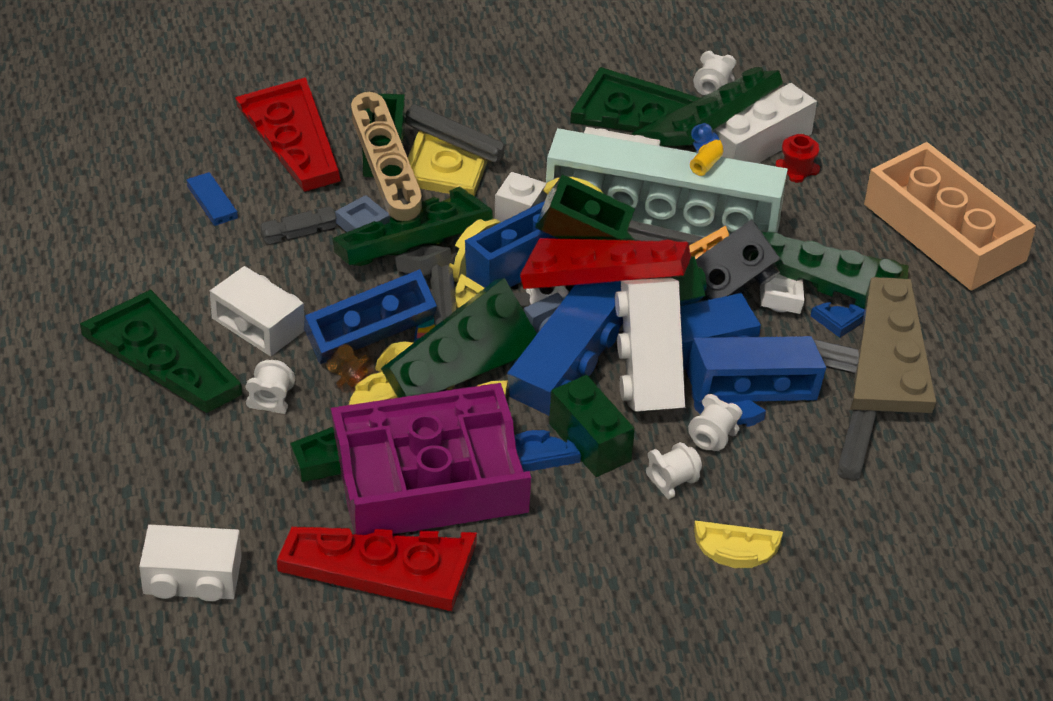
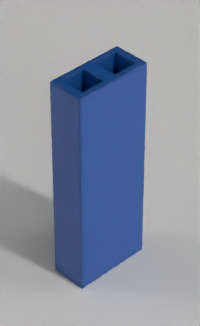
(212, 198)

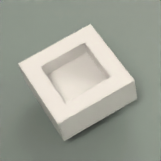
(783, 294)

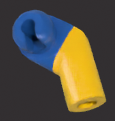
(708, 149)

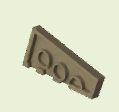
(892, 352)

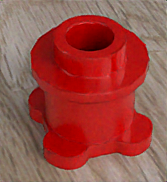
(799, 157)

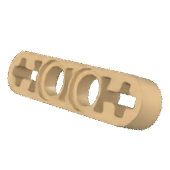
(386, 155)

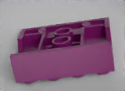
(430, 460)

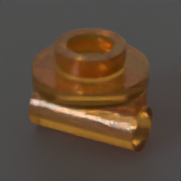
(347, 366)

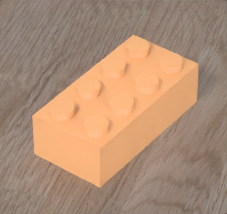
(949, 215)

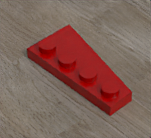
(293, 131)
(598, 261)
(400, 567)

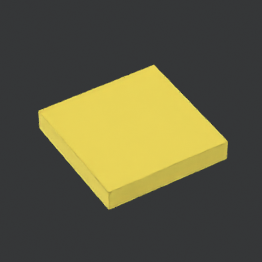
(444, 166)

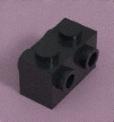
(731, 259)

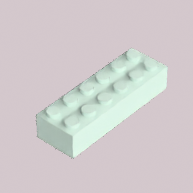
(665, 188)

